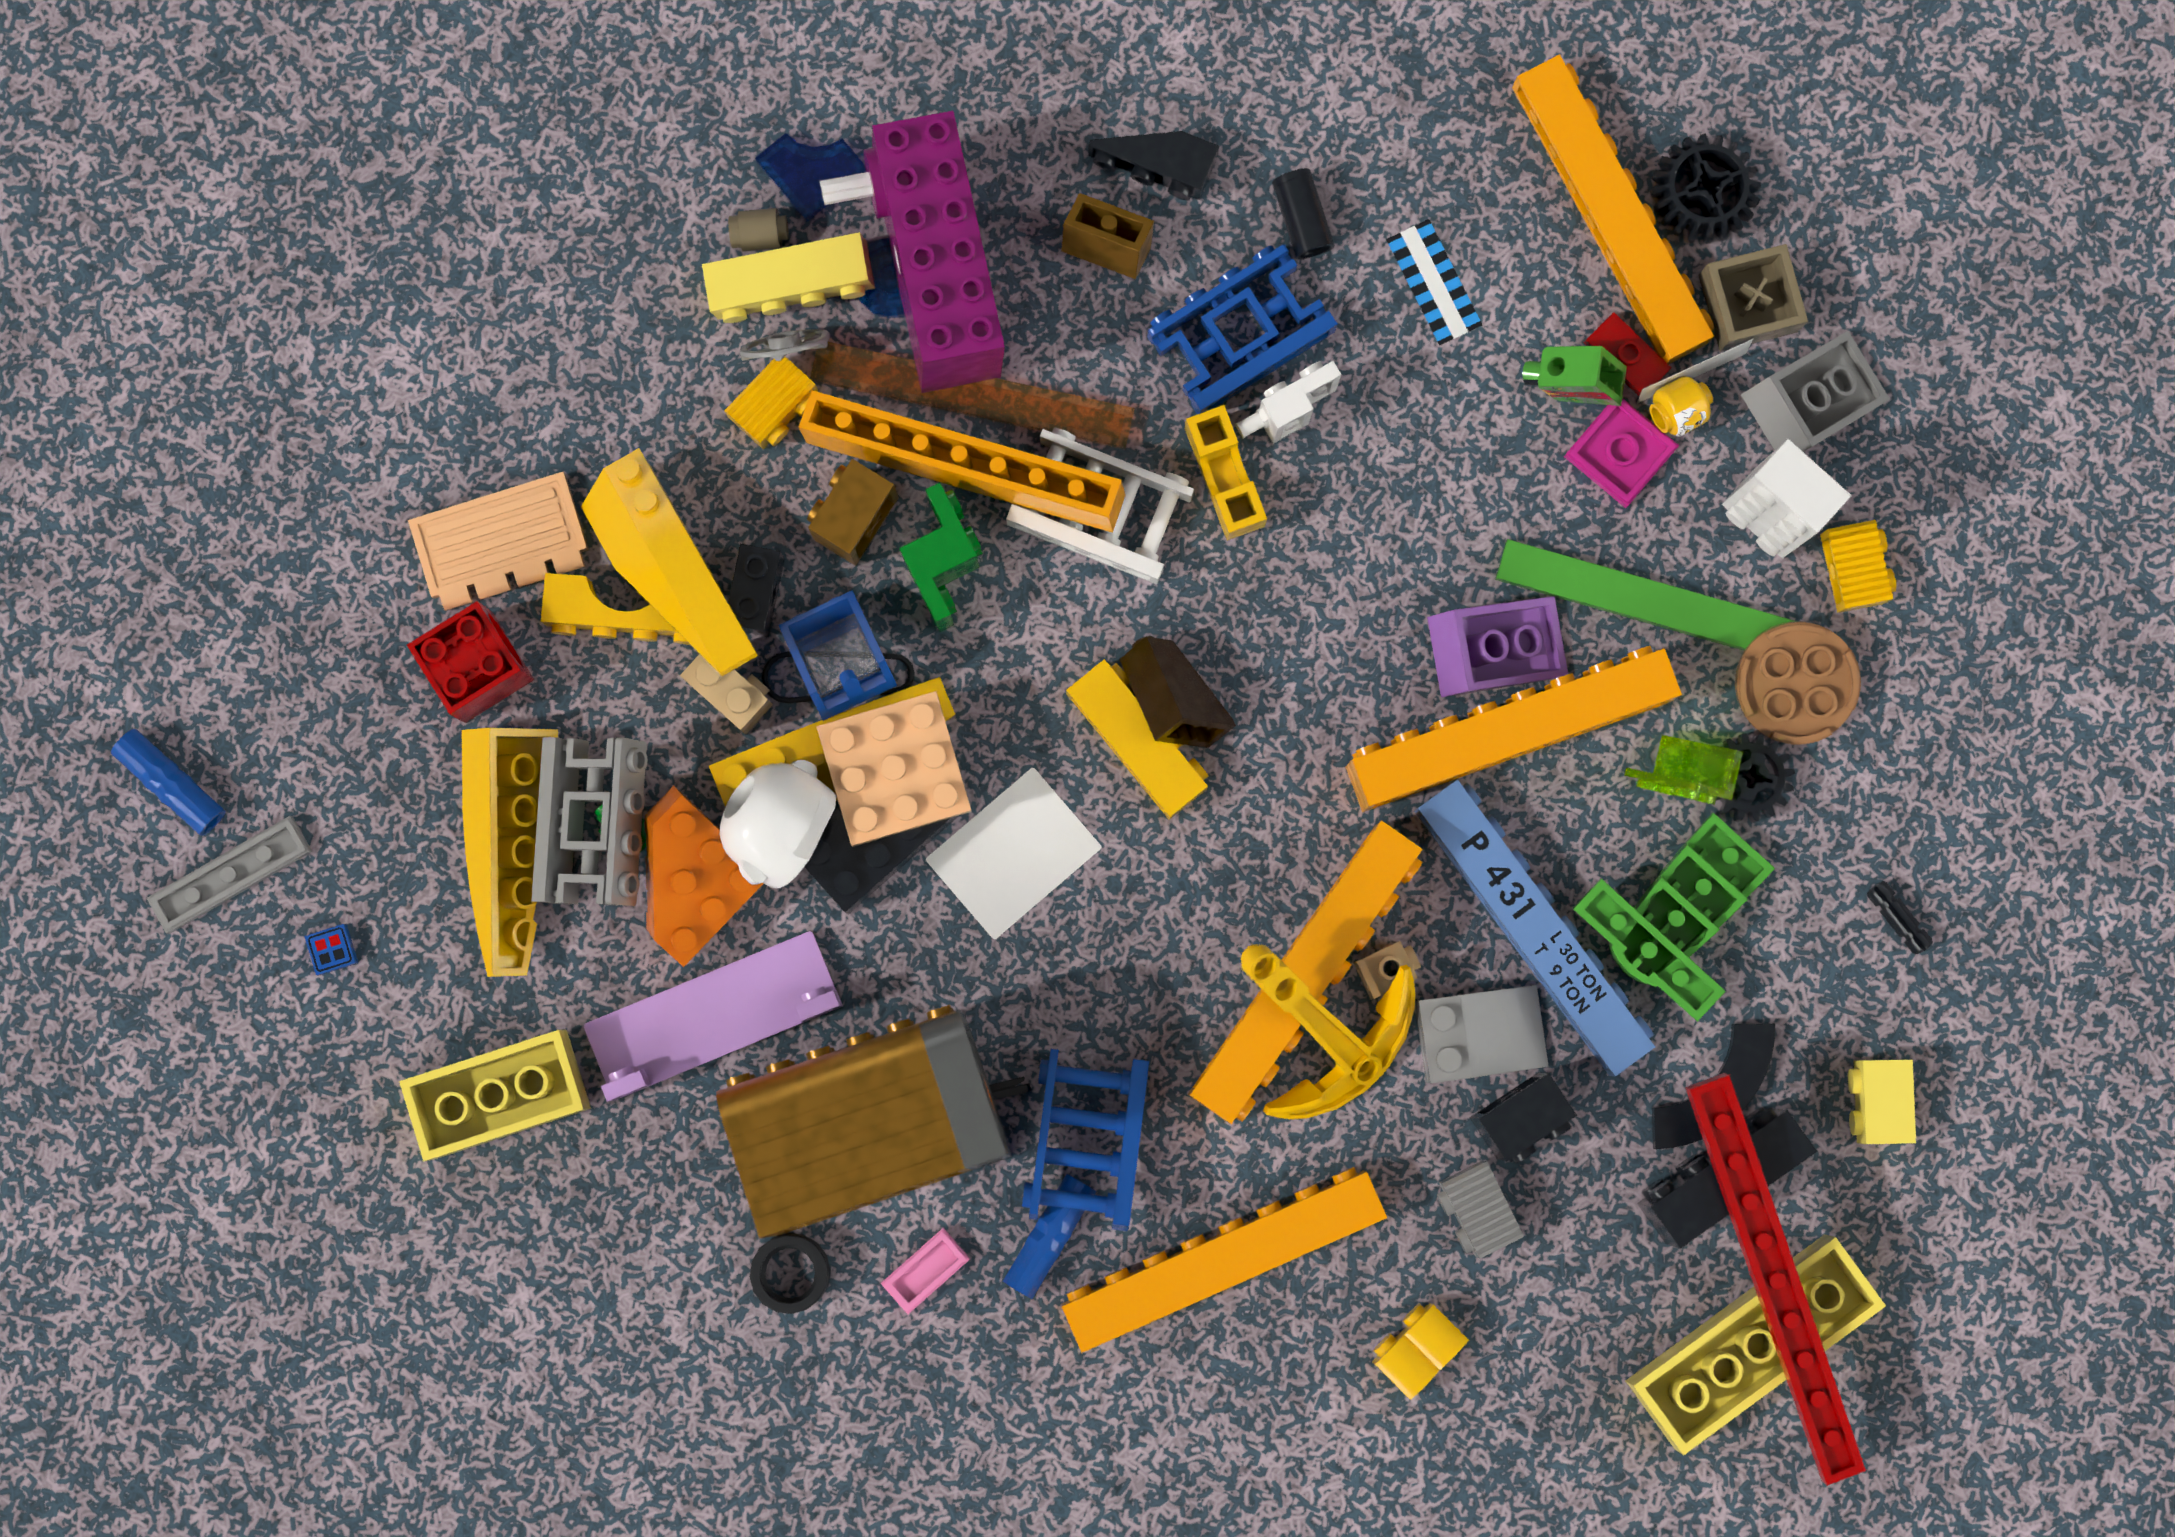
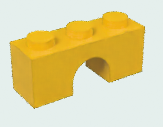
(1224, 473)

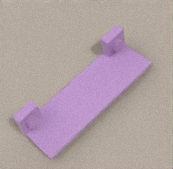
(712, 1015)

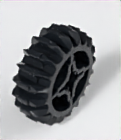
(1715, 220)

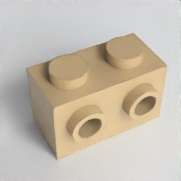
(733, 695)

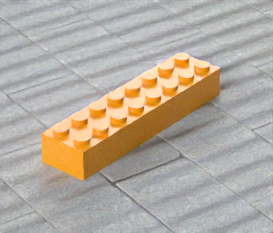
(1515, 729)
(1317, 959)

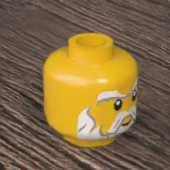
(1681, 406)

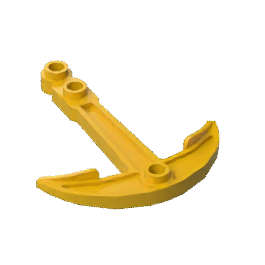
(1357, 1059)

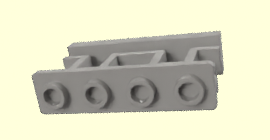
(562, 821)

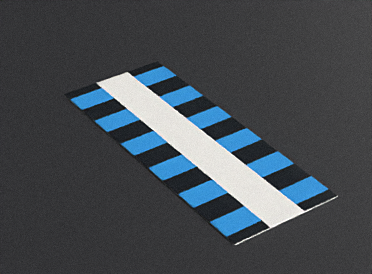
(1434, 282)

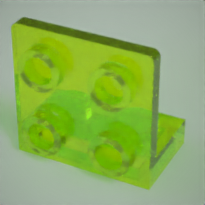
(1691, 770)

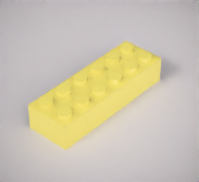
(1733, 1357)

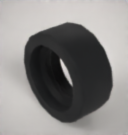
(767, 1295)

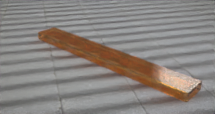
(987, 399)

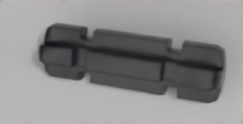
(1899, 917)

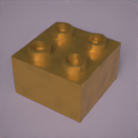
(852, 511)

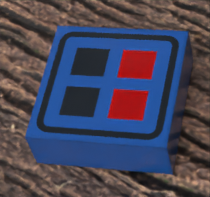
(331, 949)

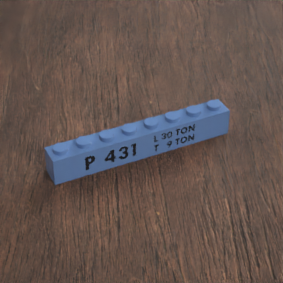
(1535, 928)

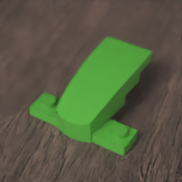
(1679, 913)

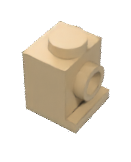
(1371, 967)

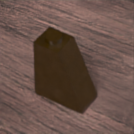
(1174, 695)

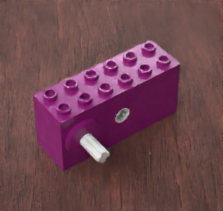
(936, 247)

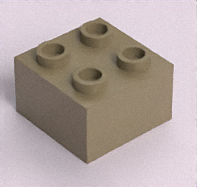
(1753, 297)

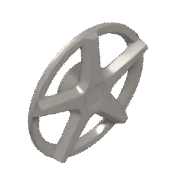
(785, 343)

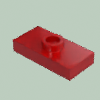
(1642, 362)

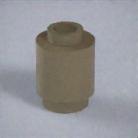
(758, 229)

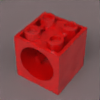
(470, 662)

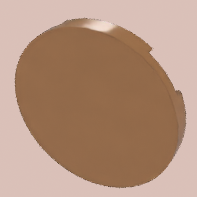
(1797, 682)

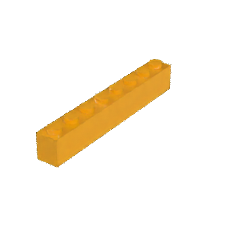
(1613, 210)
(962, 461)
(1223, 1260)

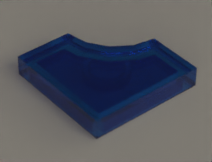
(800, 168)

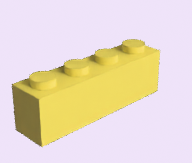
(788, 277)

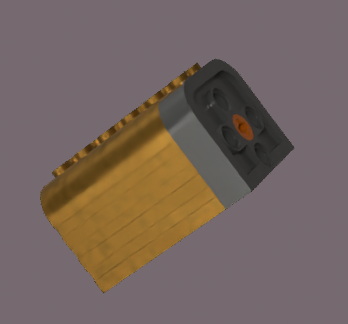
(861, 1122)

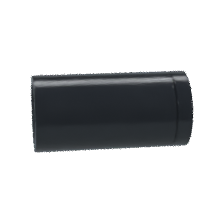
(1303, 213)

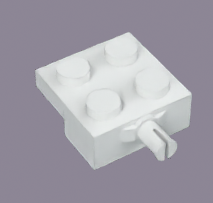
(1290, 406)

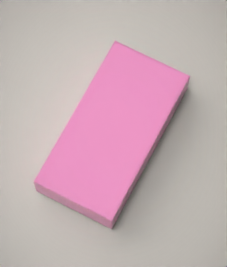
(925, 1271)

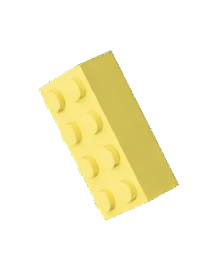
(494, 1095)

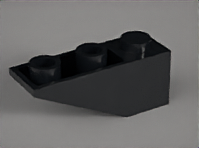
(1165, 158)

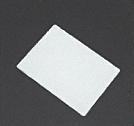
(1013, 853)

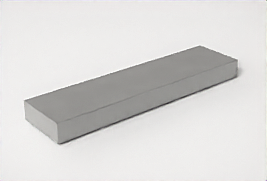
(229, 875)

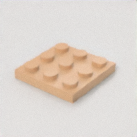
(894, 769)

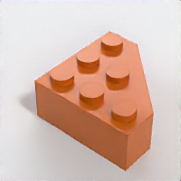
(688, 877)

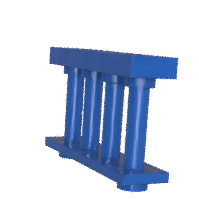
(1120, 1164)

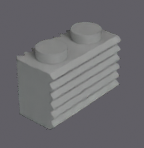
(1480, 1210)

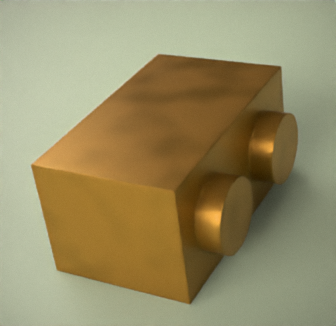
(1107, 235)

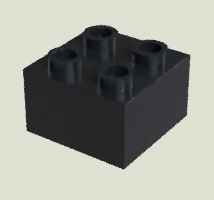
(1524, 1117)

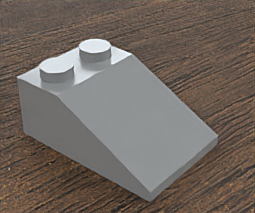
(1816, 395)
(1481, 1034)

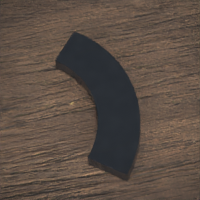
(1746, 1064)

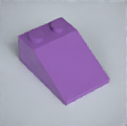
(1497, 646)

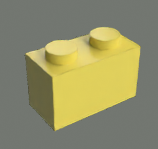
(1882, 1101)

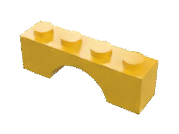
(573, 604)

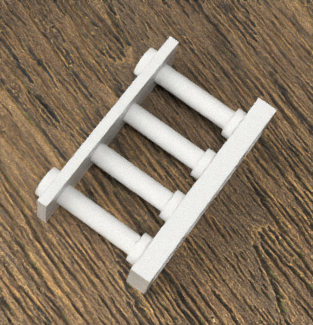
(1106, 546)

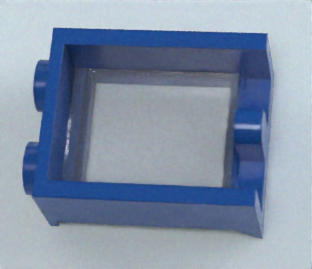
(837, 655)

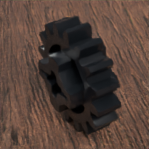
(1772, 783)

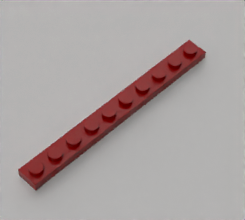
(1775, 1278)

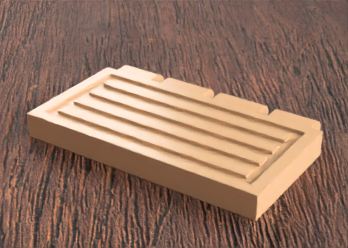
(499, 537)

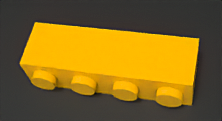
(1121, 723)

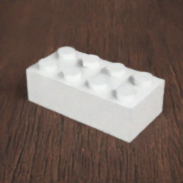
(1785, 500)

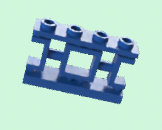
(1258, 356)

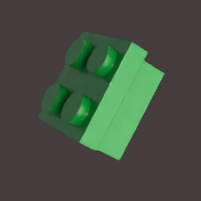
(942, 555)

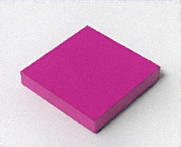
(1621, 451)

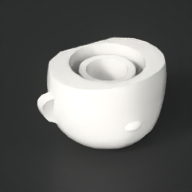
(776, 821)

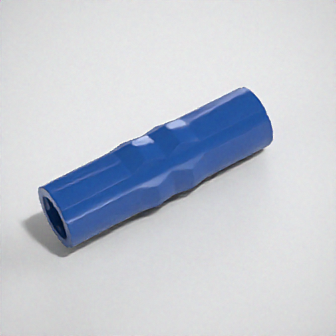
(168, 782)
(1045, 1242)

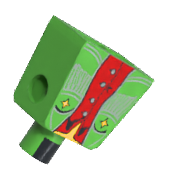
(1578, 375)

